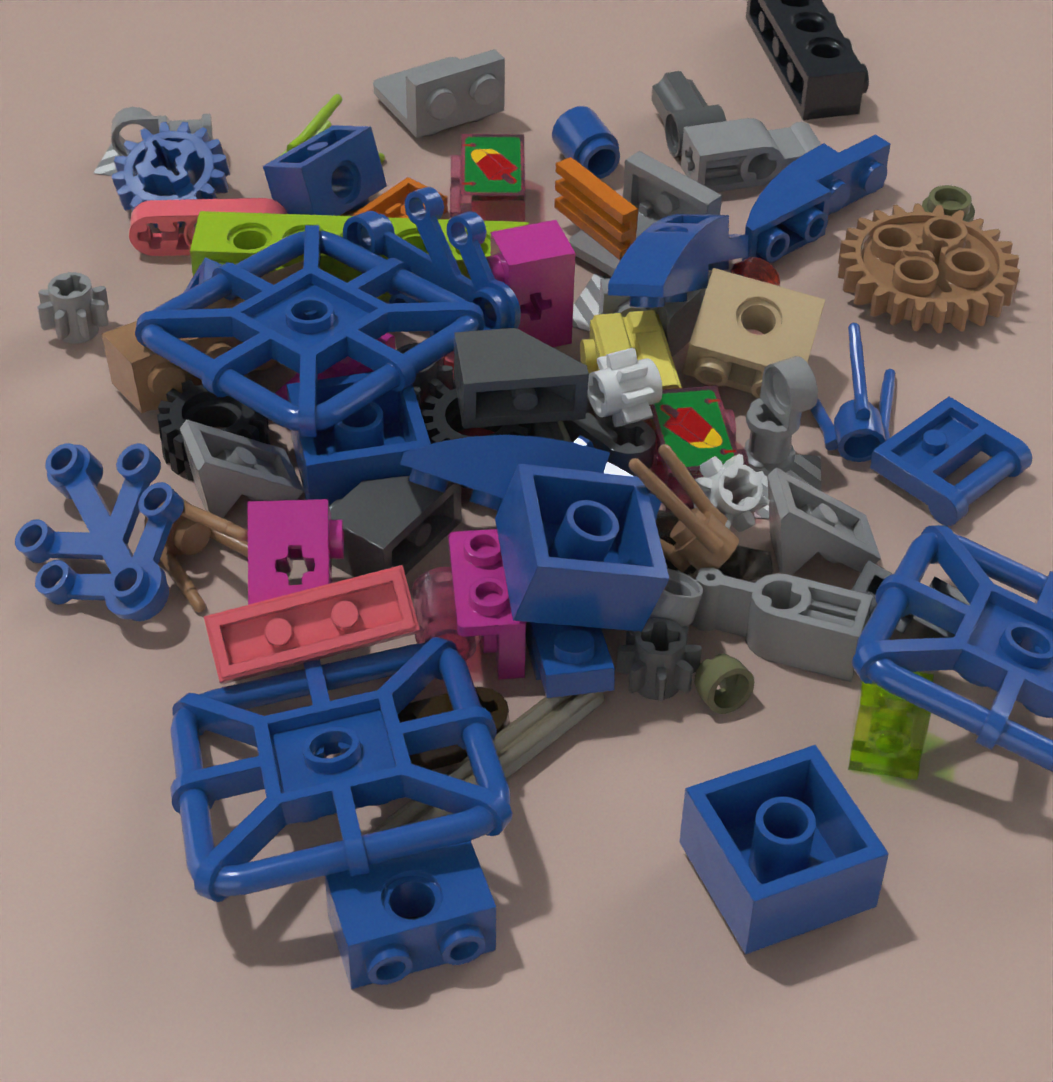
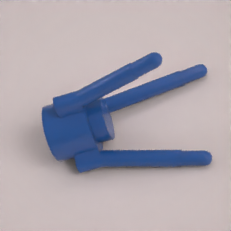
(858, 424)

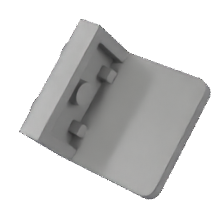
(445, 92)
(657, 194)

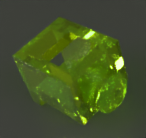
(887, 733)

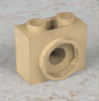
(728, 354)

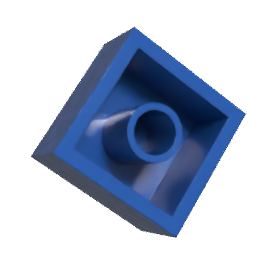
(360, 446)
(580, 548)
(782, 848)

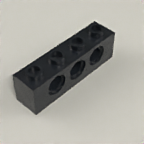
(809, 56)

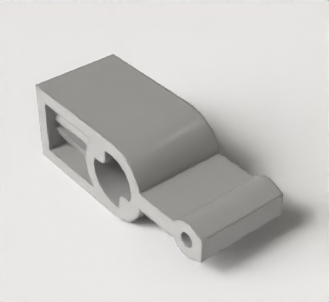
(742, 152)
(787, 619)

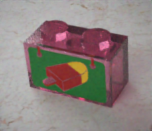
(489, 177)
(696, 431)

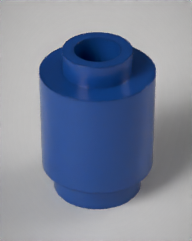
(587, 140)

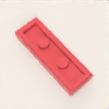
(311, 624)

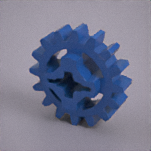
(171, 167)

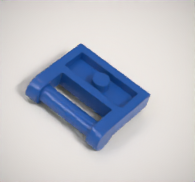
(939, 445)

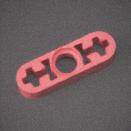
(170, 212)

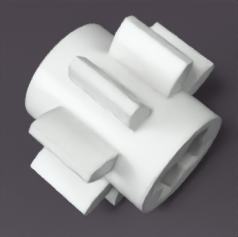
(624, 387)
(733, 490)

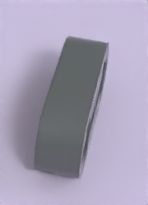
(622, 442)

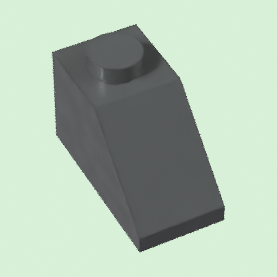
(515, 380)
(393, 523)

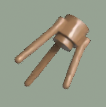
(700, 532)
(190, 536)

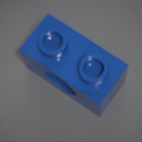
(328, 172)
(438, 886)

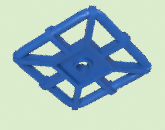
(308, 327)
(996, 642)
(308, 786)

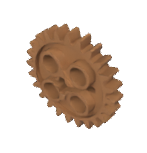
(928, 267)

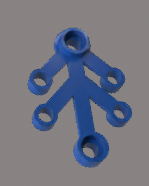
(439, 266)
(136, 582)

